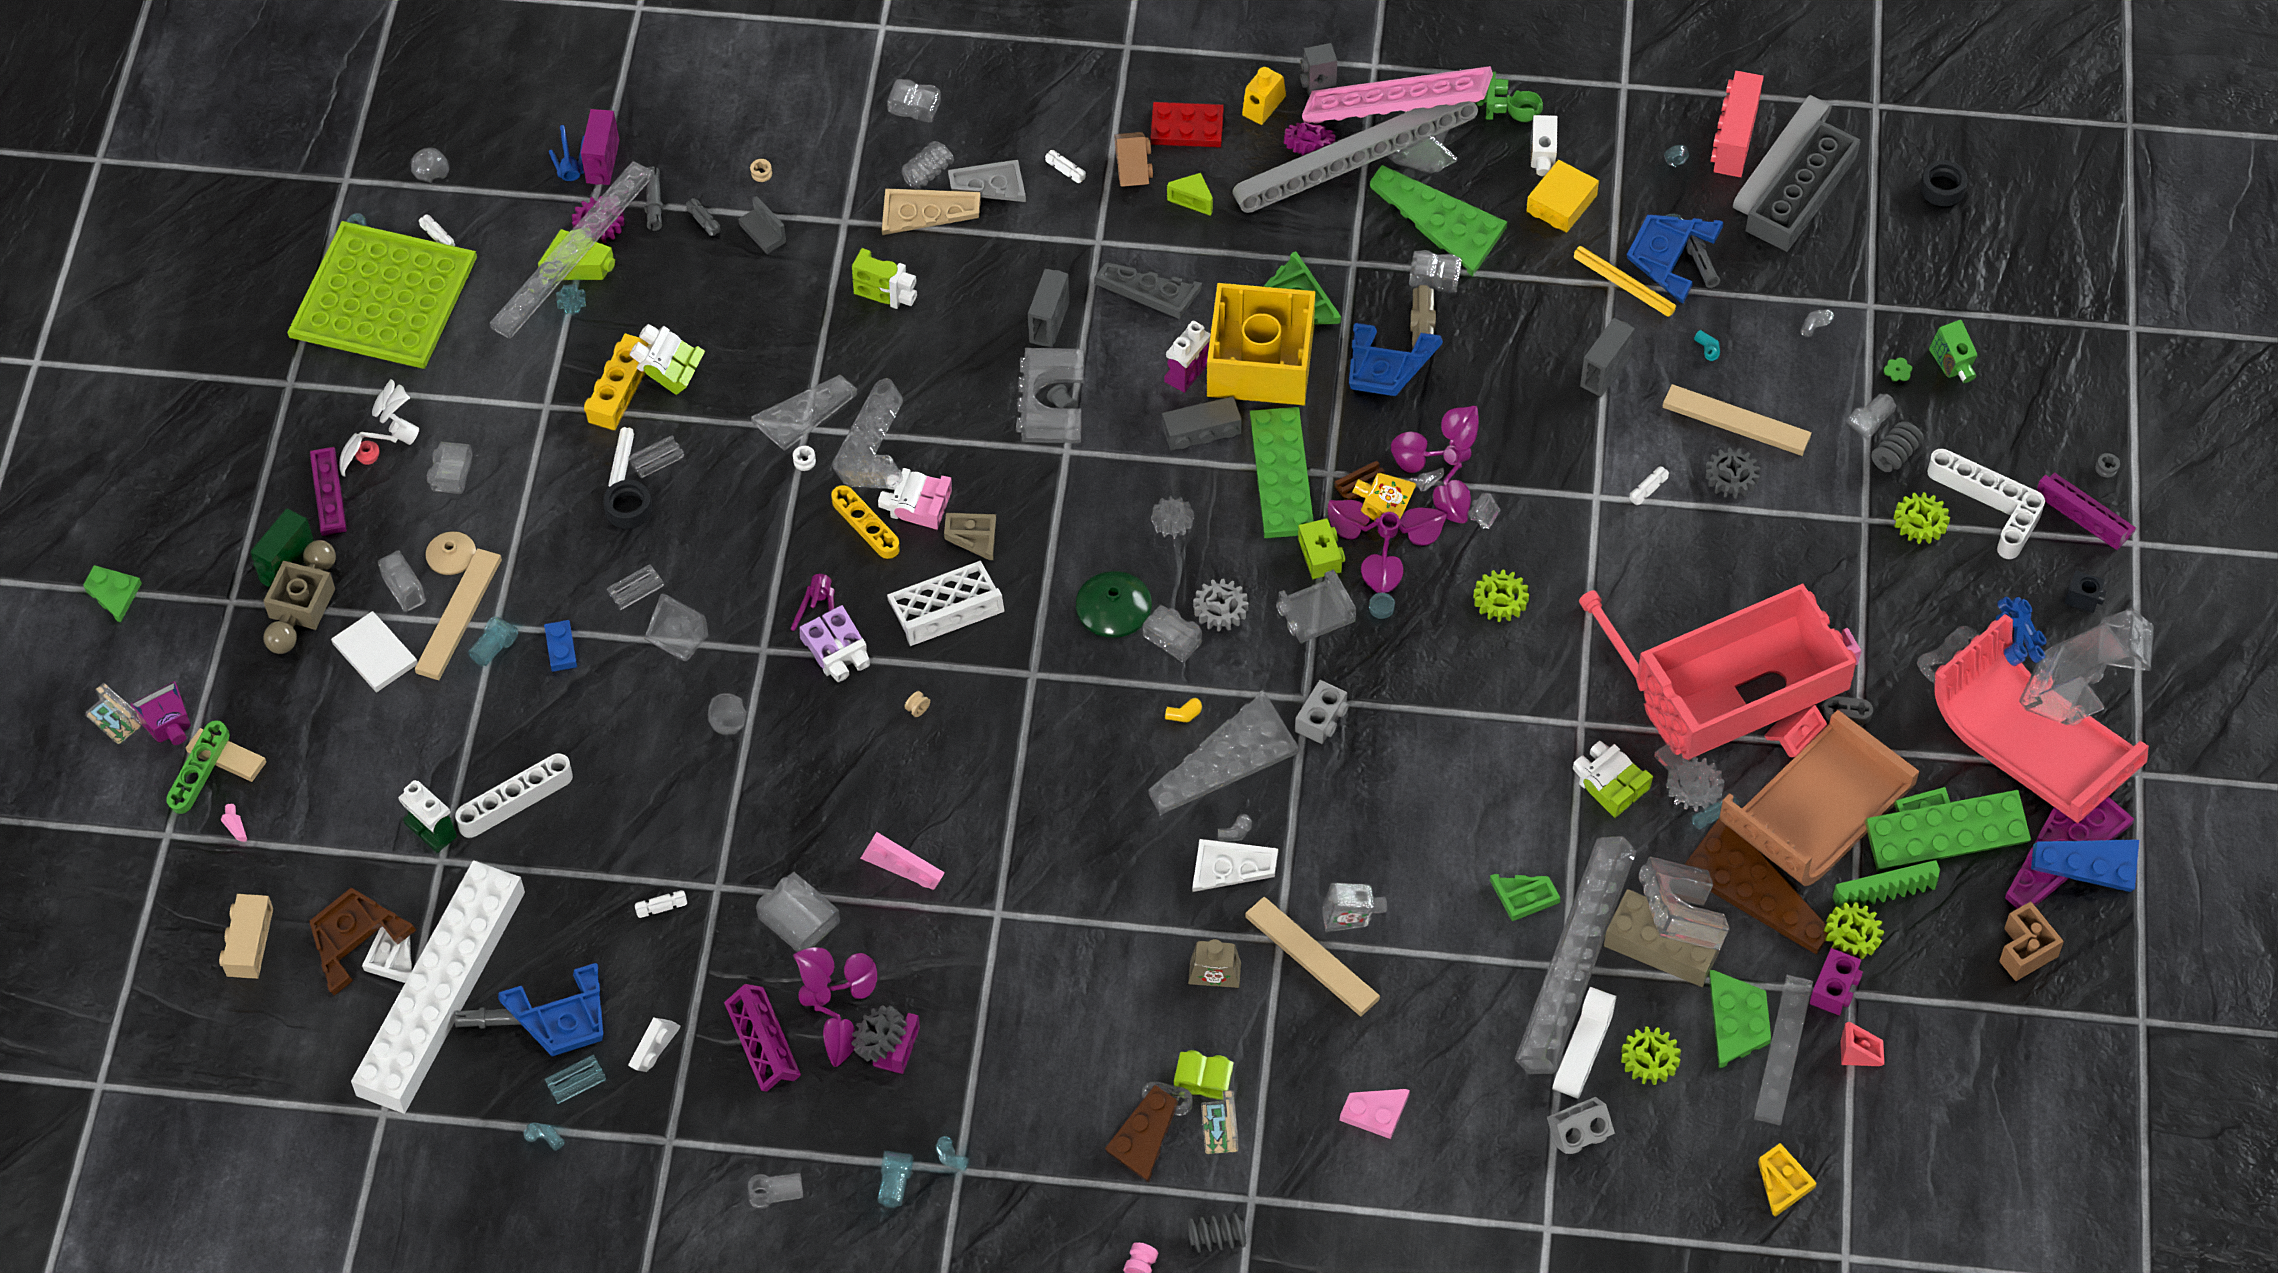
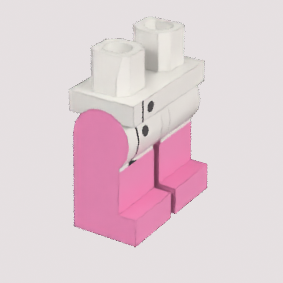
(918, 499)

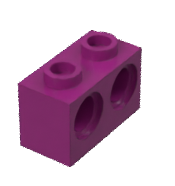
(1833, 981)

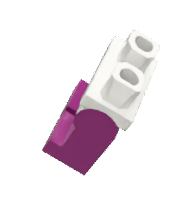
(1187, 357)

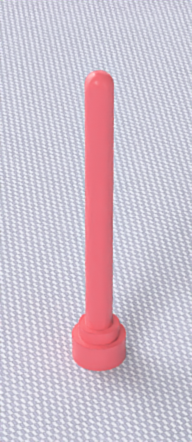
(1592, 603)

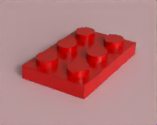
(1187, 124)

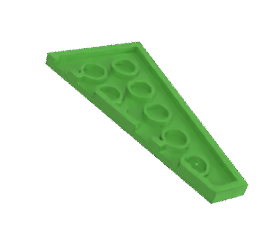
(1441, 218)

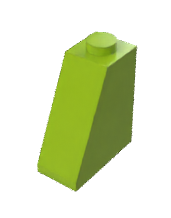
(592, 265)

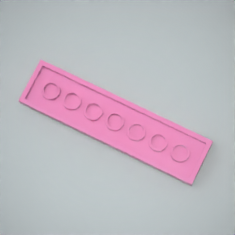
(1397, 95)

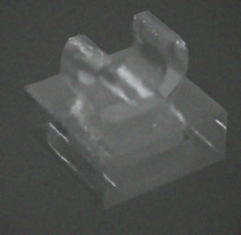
(1484, 510)

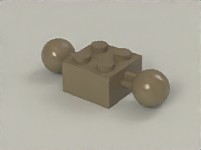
(299, 596)

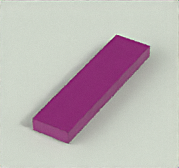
(328, 491)

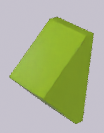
(1191, 193)

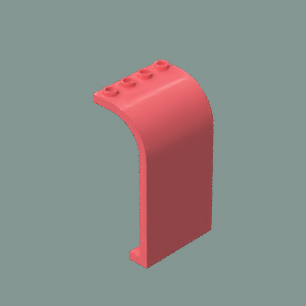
(2059, 762)

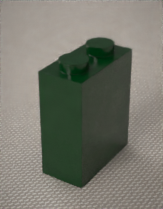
(281, 543)

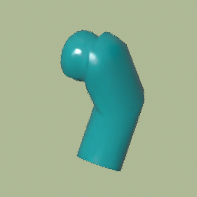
(1710, 344)

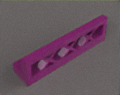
(2085, 510)
(766, 1031)

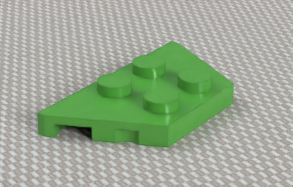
(1298, 277)
(1738, 1017)

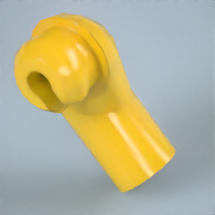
(1186, 712)

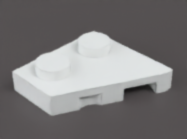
(388, 958)
(653, 1043)

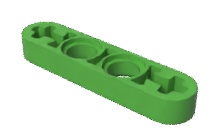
(193, 765)

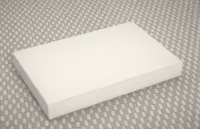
(374, 651)

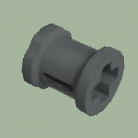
(1060, 397)

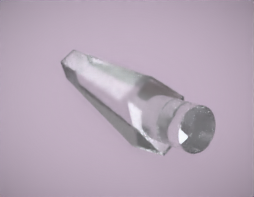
(1428, 479)

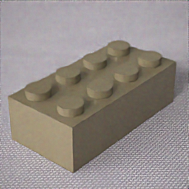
(1636, 936)

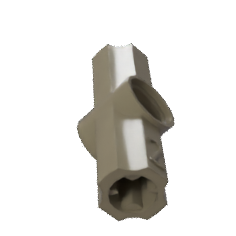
(1423, 313)

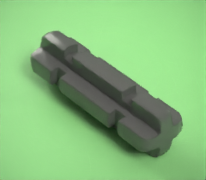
(703, 217)

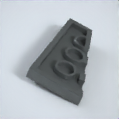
(1159, 293)

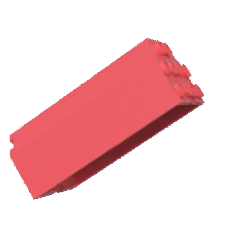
(1695, 676)

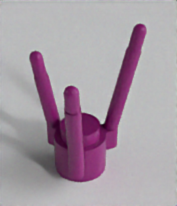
(818, 590)

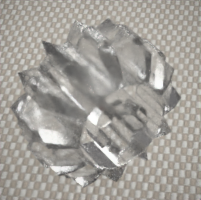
(1172, 516)

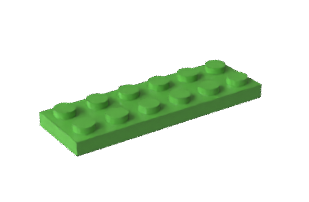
(1281, 471)
(1947, 830)

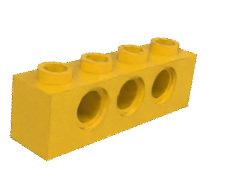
(616, 386)

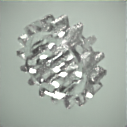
(1695, 784)

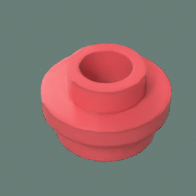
(370, 456)

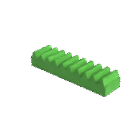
(1887, 884)

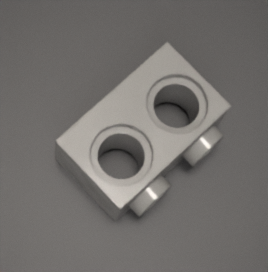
(1317, 710)
(1579, 1118)

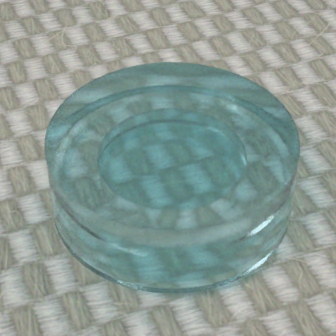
(1676, 155)
(1381, 605)

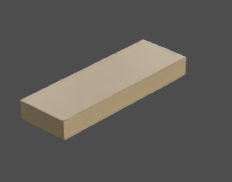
(233, 758)

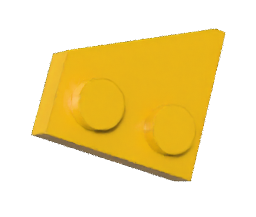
(1783, 1179)

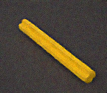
(1624, 281)

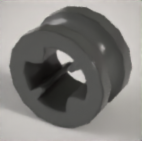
(2104, 471)

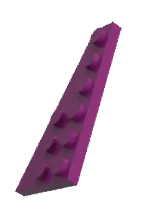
(2102, 823)

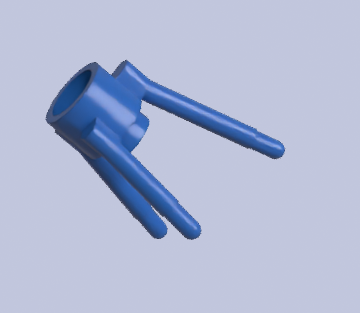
(569, 168)

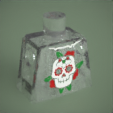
(1350, 906)

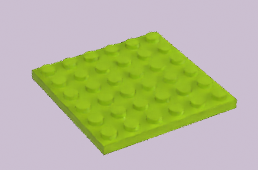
(382, 294)

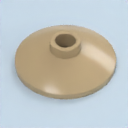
(450, 561)

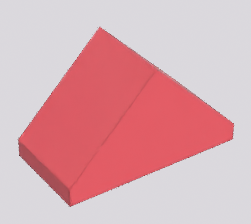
(1860, 1047)

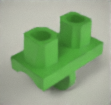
(1495, 104)

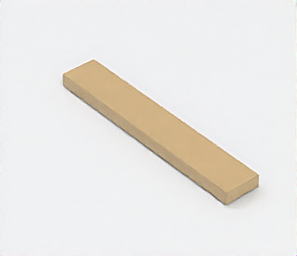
(1737, 420)
(458, 614)
(1312, 956)

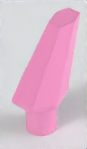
(233, 822)

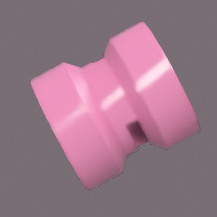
(1141, 1258)

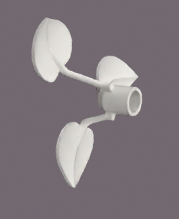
(388, 401)

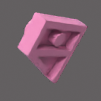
(1375, 1110)

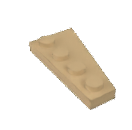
(926, 208)

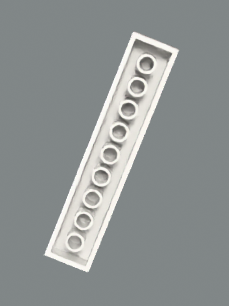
(438, 987)

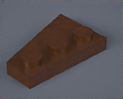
(1142, 1135)

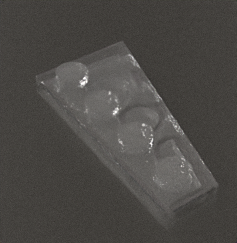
(800, 414)

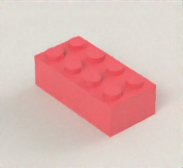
(1736, 123)

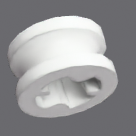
(804, 451)

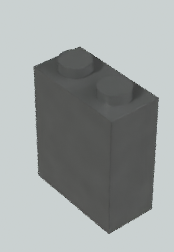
(1048, 308)
(1607, 357)

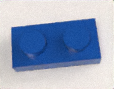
(560, 645)

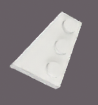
(1232, 863)

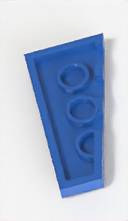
(2096, 861)

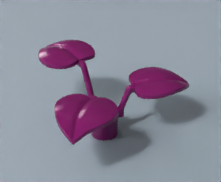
(1410, 453)
(1379, 571)
(815, 968)

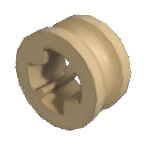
(765, 165)
(917, 704)

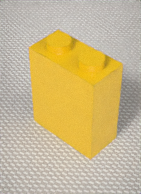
(1562, 196)

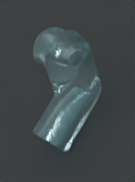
(544, 1131)
(947, 1154)

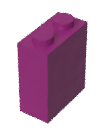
(600, 147)

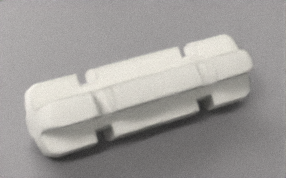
(1065, 166)
(435, 230)
(1649, 485)
(660, 904)

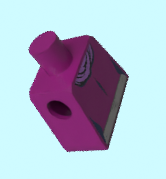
(163, 714)

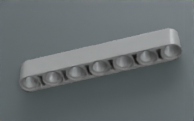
(1783, 148)

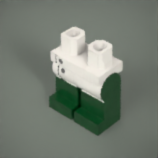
(427, 816)

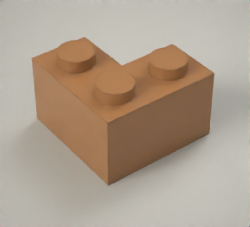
(1132, 158)
(2033, 942)

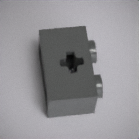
(1319, 68)

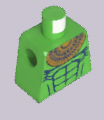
(1954, 351)

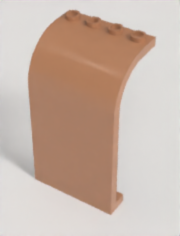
(1821, 800)

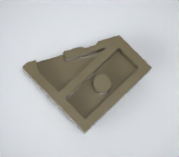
(972, 532)

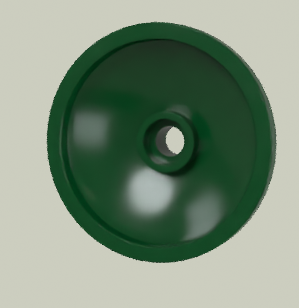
(1113, 614)

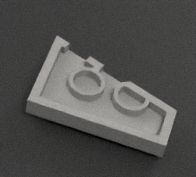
(992, 180)

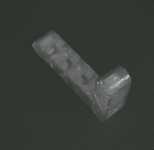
(856, 459)

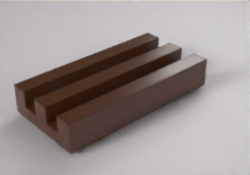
(1349, 481)

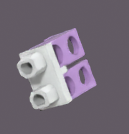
(835, 643)

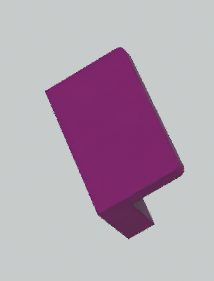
(898, 1060)

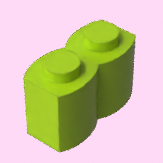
(1203, 1074)

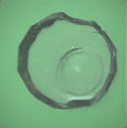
(429, 164)
(726, 714)

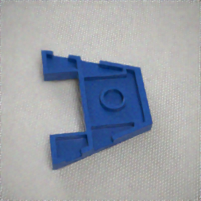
(1661, 244)
(1386, 369)
(562, 1023)

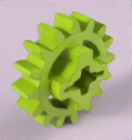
(1921, 518)
(1501, 596)
(1854, 930)
(1660, 1050)

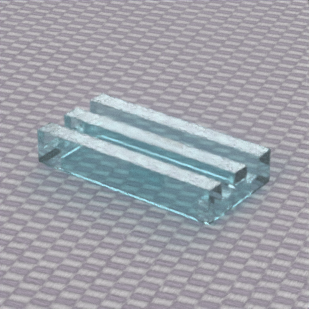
(576, 1083)

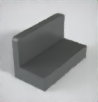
(763, 226)

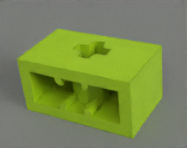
(1320, 547)

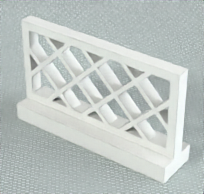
(952, 615)

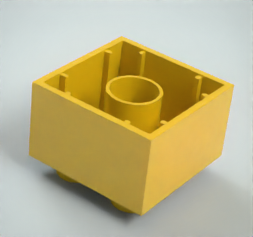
(1260, 344)

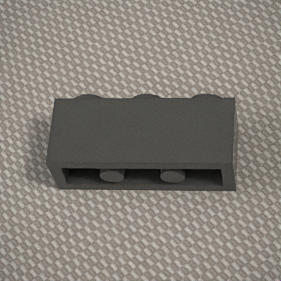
(1201, 423)

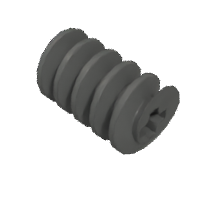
(1897, 446)
(1216, 1232)

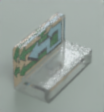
(113, 715)
(1220, 1125)

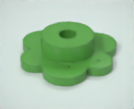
(1898, 369)

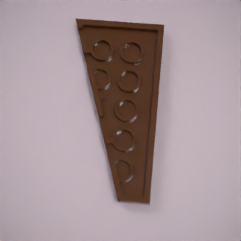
(1755, 887)

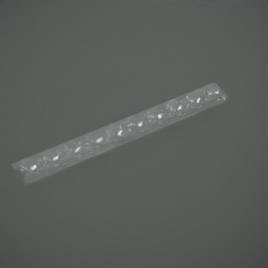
(571, 250)

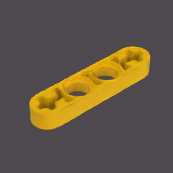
(867, 520)

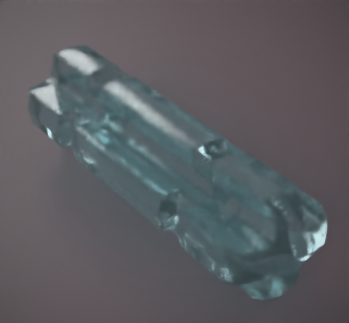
(1710, 814)

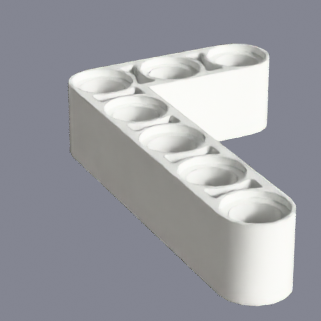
(1949, 470)

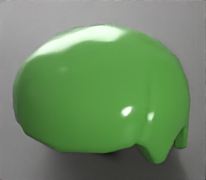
(1524, 105)

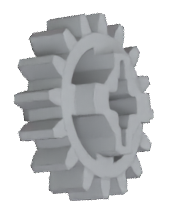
(1220, 605)

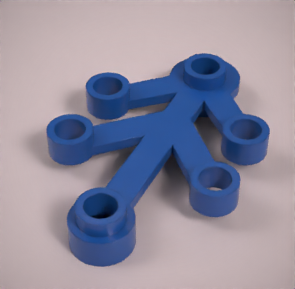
(2023, 630)

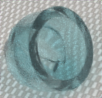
(357, 217)

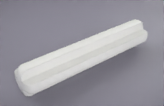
(621, 455)

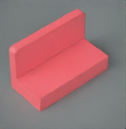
(1797, 730)

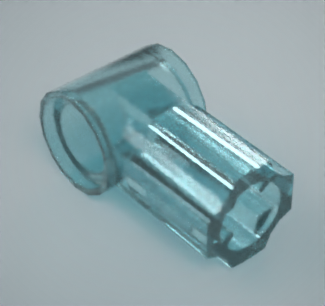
(495, 637)
(895, 1171)

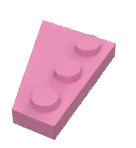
(902, 862)

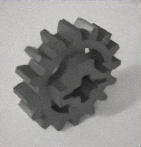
(1732, 473)
(879, 1033)

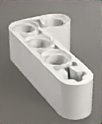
(1585, 1042)

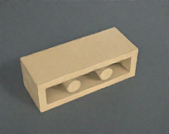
(246, 936)

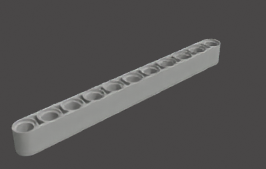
(1349, 154)

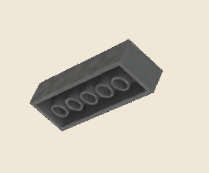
(1802, 185)

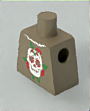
(1215, 964)

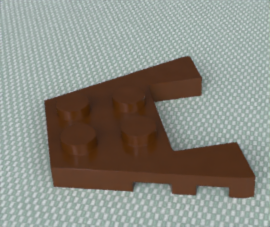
(347, 925)

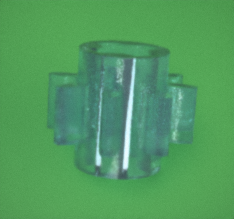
(571, 299)

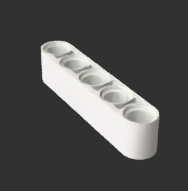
(508, 806)

